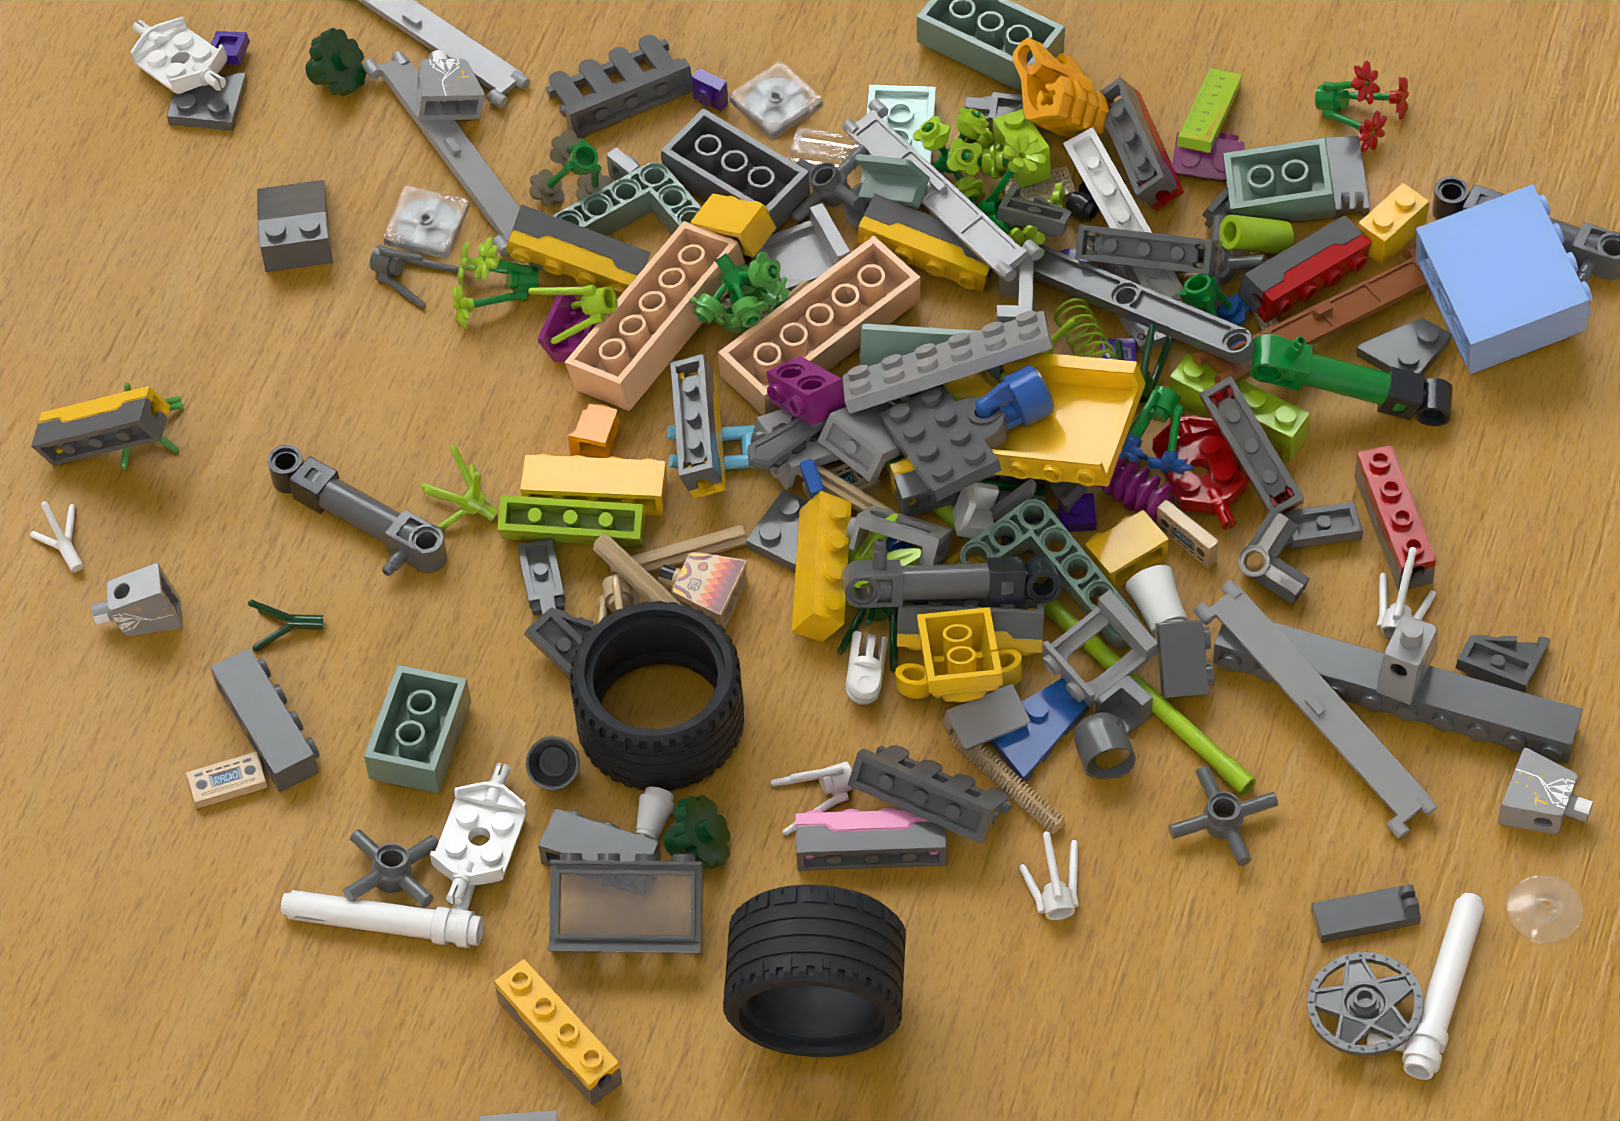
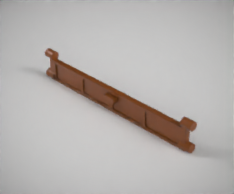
(1332, 314)

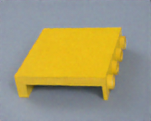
(1087, 426)

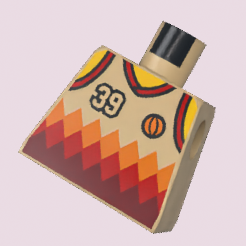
(707, 584)

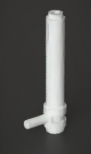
(439, 925)
(1430, 1038)

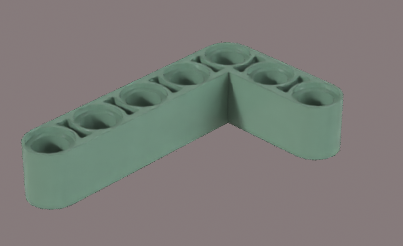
(632, 197)
(1037, 538)

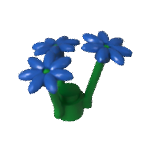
(1160, 406)

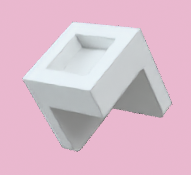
(973, 509)

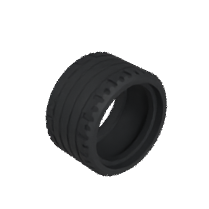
(646, 637)
(814, 971)

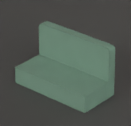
(893, 179)

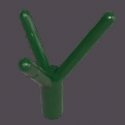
(295, 621)

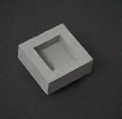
(620, 164)

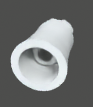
(1156, 596)

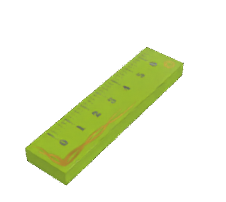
(1209, 110)

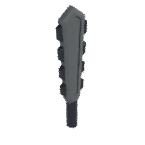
(785, 439)

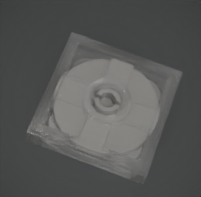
(775, 100)
(426, 222)

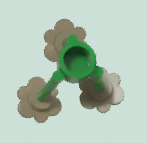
(576, 157)

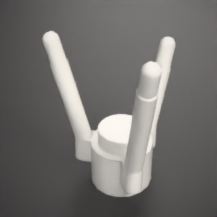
(1390, 617)
(832, 780)
(1057, 899)

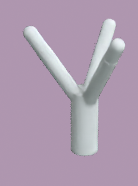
(64, 541)

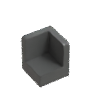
(1127, 702)

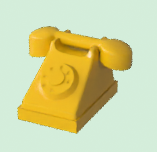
(958, 658)

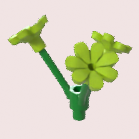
(1026, 157)

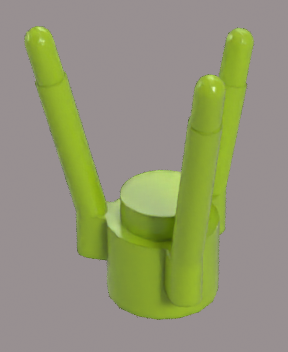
(594, 302)

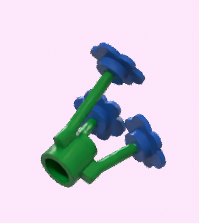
(1202, 292)

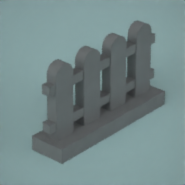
(631, 96)
(928, 791)

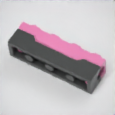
(867, 840)

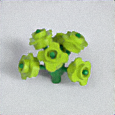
(964, 151)

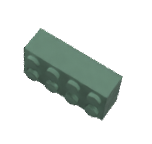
(986, 34)

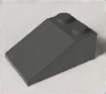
(294, 226)

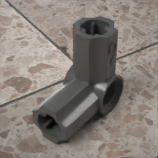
(1270, 542)

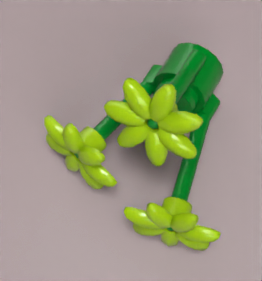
(518, 278)

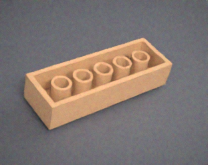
(651, 318)
(821, 320)

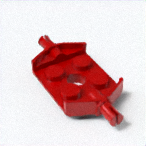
(1203, 446)

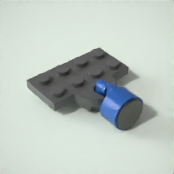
(953, 440)

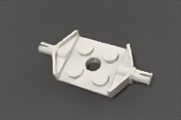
(171, 43)
(479, 810)

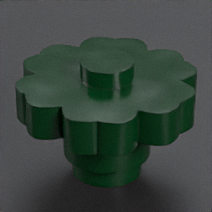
(336, 62)
(698, 832)

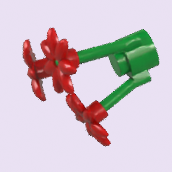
(1333, 98)

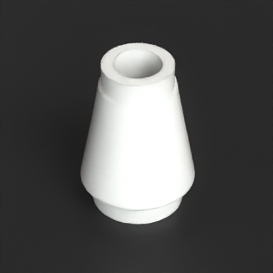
(654, 811)

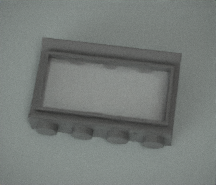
(626, 904)

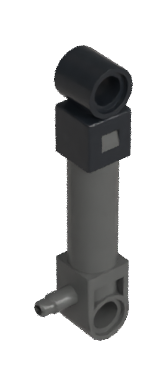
(1592, 246)
(322, 490)
(998, 580)

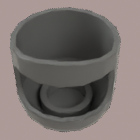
(1098, 735)
(552, 762)

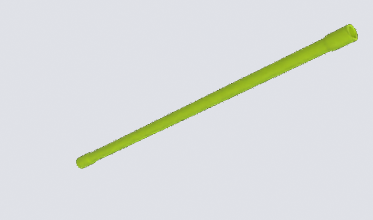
(1225, 766)

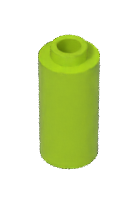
(1255, 234)

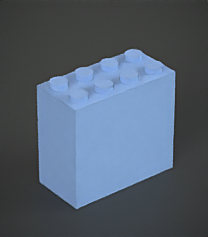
(1503, 278)

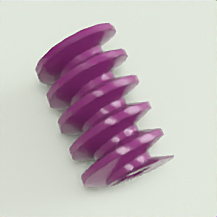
(1135, 489)

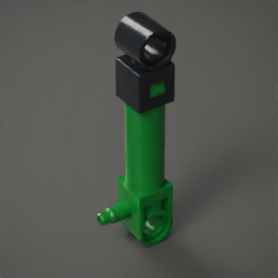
(1396, 392)

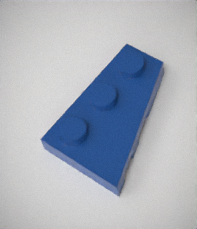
(1051, 717)

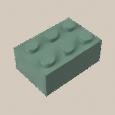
(417, 729)

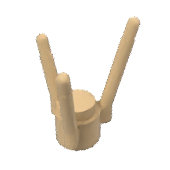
(616, 595)

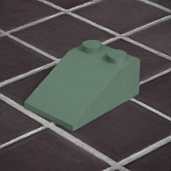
(1281, 181)

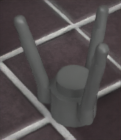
(392, 262)

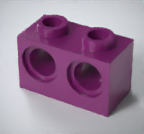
(805, 390)

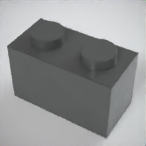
(1184, 658)

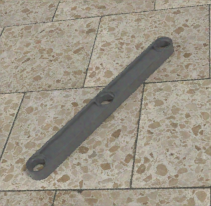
(1148, 306)

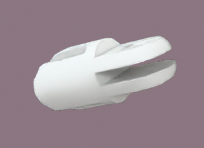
(864, 671)

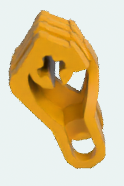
(1058, 92)

